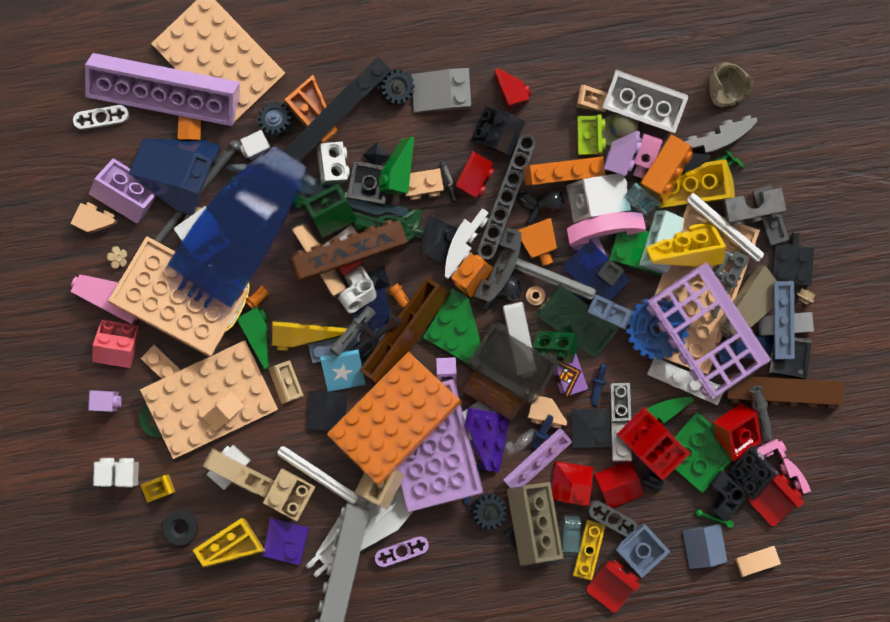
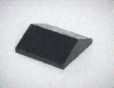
(365, 184)
(325, 409)

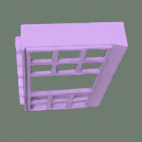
(732, 313)

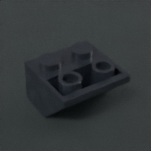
(498, 131)

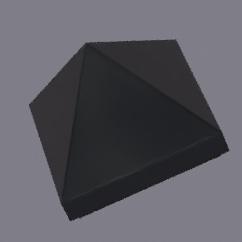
(376, 154)
(379, 277)

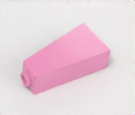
(98, 292)

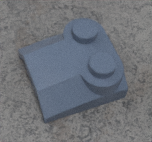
(642, 550)

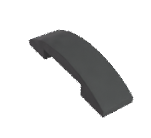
(504, 266)

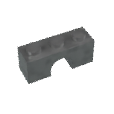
(771, 204)

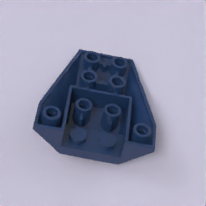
(175, 170)

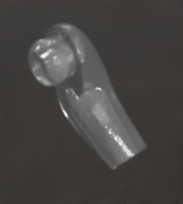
(521, 443)

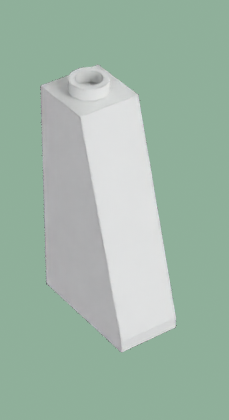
(516, 322)

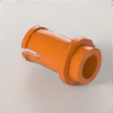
(399, 295)
(257, 297)

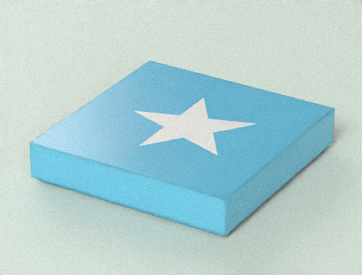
(342, 371)

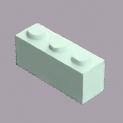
(663, 226)

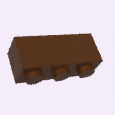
(493, 395)

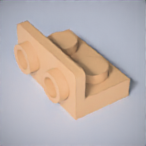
(425, 183)

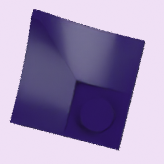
(285, 541)

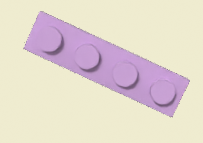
(538, 459)

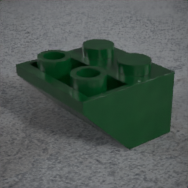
(330, 210)

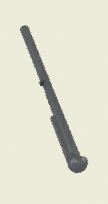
(214, 170)

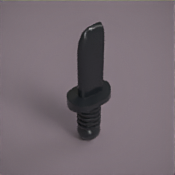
(448, 181)

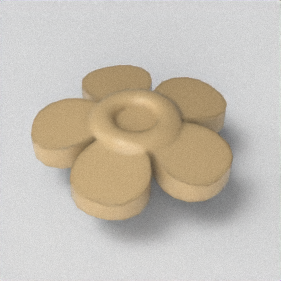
(117, 257)

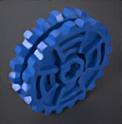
(642, 331)

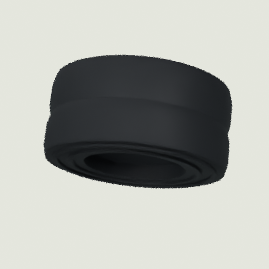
(172, 536)

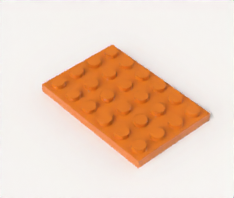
(394, 418)

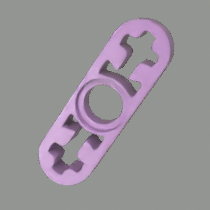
(413, 542)

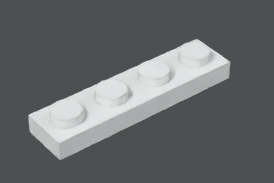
(680, 379)

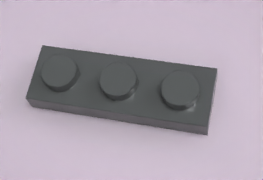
(773, 227)

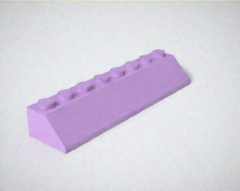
(161, 89)

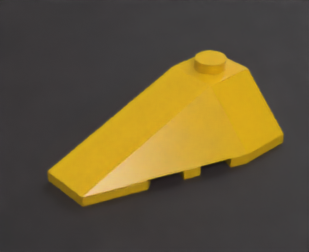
(709, 182)
(690, 248)
(294, 335)

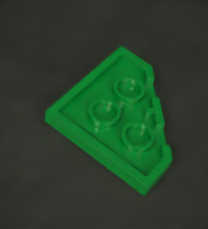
(455, 327)

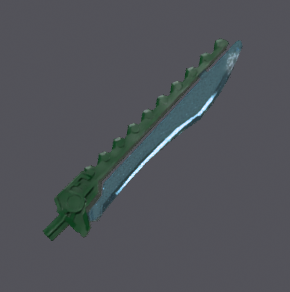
(312, 187)

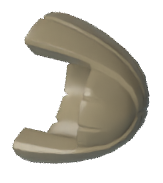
(729, 84)

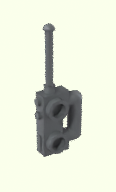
(730, 279)

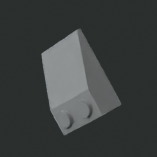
(442, 90)

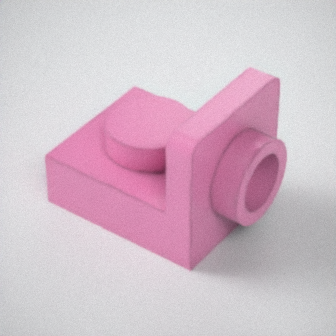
(767, 449)

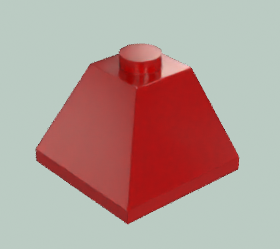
(512, 89)
(572, 483)

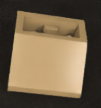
(289, 494)
(382, 494)

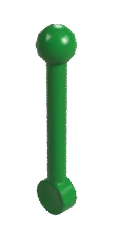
(729, 523)

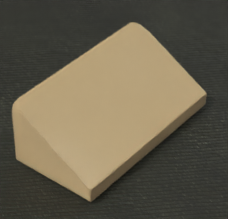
(285, 382)

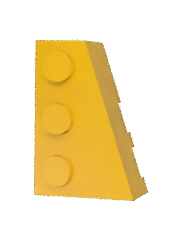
(228, 545)

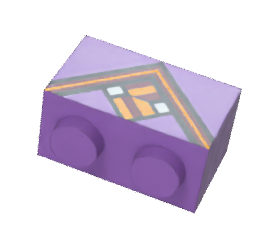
(570, 377)

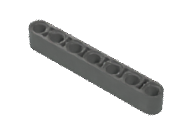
(506, 188)

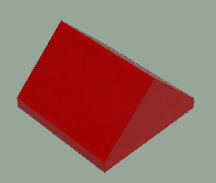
(619, 484)

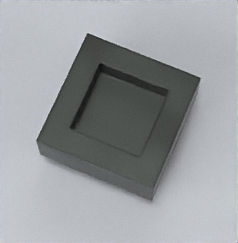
(610, 272)

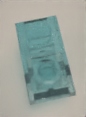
(642, 200)

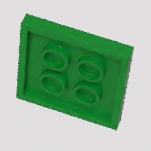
(706, 452)

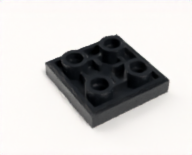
(753, 473)

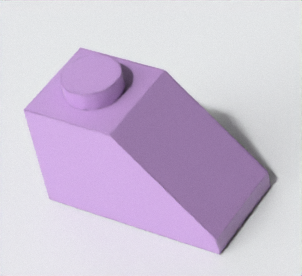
(446, 369)

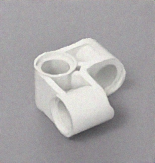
(355, 295)

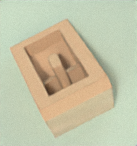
(591, 98)
(223, 411)

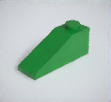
(396, 172)
(256, 331)

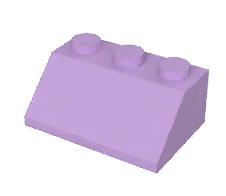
(122, 191)

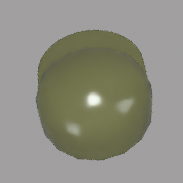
(618, 126)

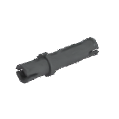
(339, 345)
(760, 406)

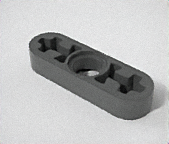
(598, 516)

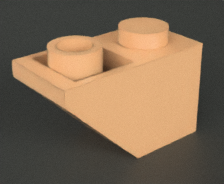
(92, 220)
(542, 408)

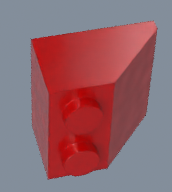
(474, 176)
(738, 431)

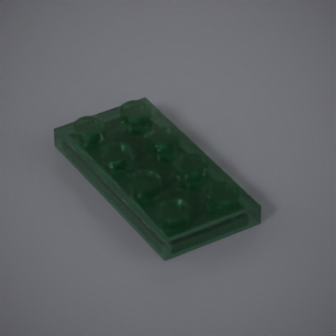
(570, 314)

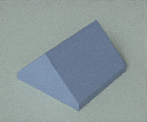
(704, 546)

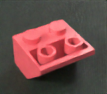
(115, 343)

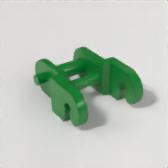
(728, 154)

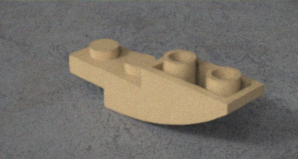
(238, 473)

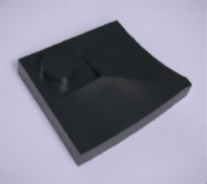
(437, 239)
(792, 367)
(591, 428)

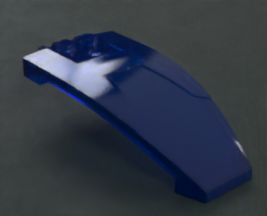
(238, 228)

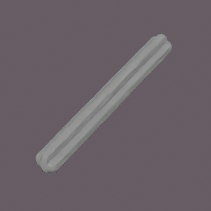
(555, 279)

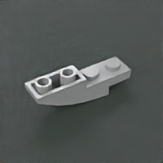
(727, 133)
(620, 415)

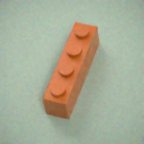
(564, 170)

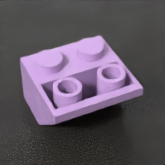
(621, 153)

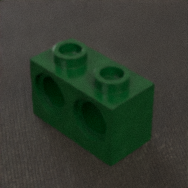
(560, 344)

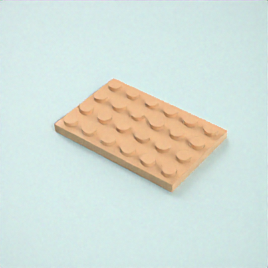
(215, 45)
(153, 296)
(187, 395)

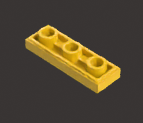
(592, 538)

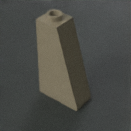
(753, 300)

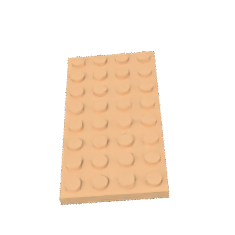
(704, 330)

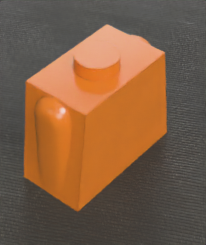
(470, 273)

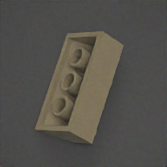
(535, 523)

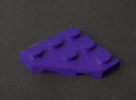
(488, 436)

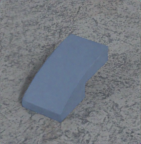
(610, 311)

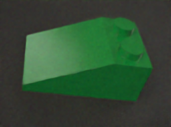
(629, 249)

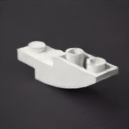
(459, 249)

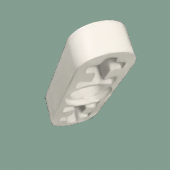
(87, 124)

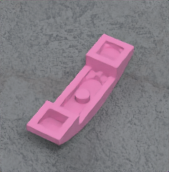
(604, 225)

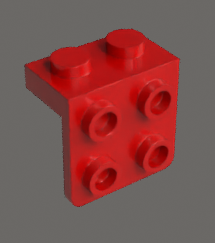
(777, 500)
(612, 585)

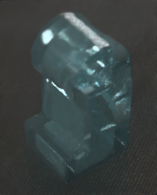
(571, 534)

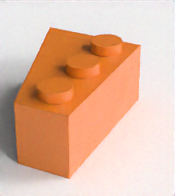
(307, 104)
(667, 168)

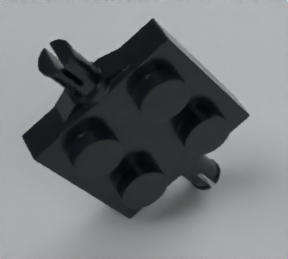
(793, 263)

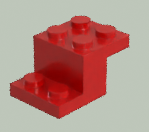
(653, 443)

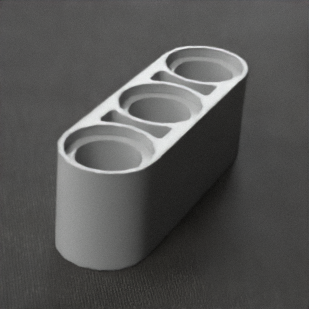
(802, 323)

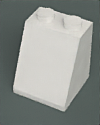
(598, 196)

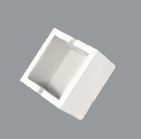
(116, 473)

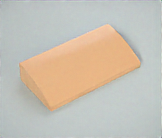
(332, 277)

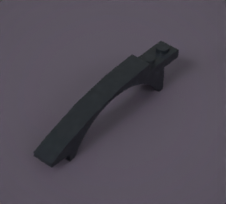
(346, 100)

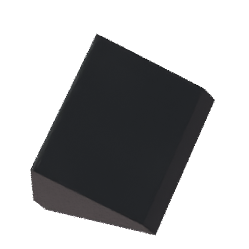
(652, 481)

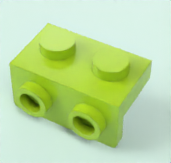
(590, 135)

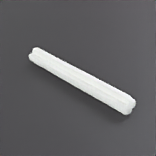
(725, 227)
(318, 475)

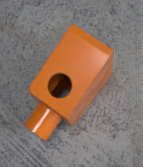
(539, 241)

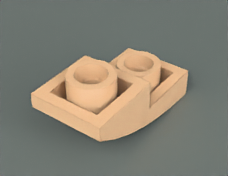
(758, 561)

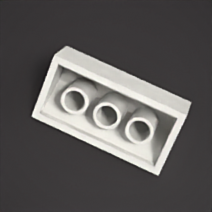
(645, 101)

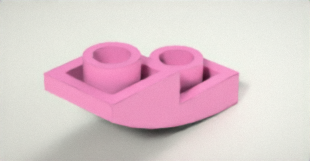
(791, 470)

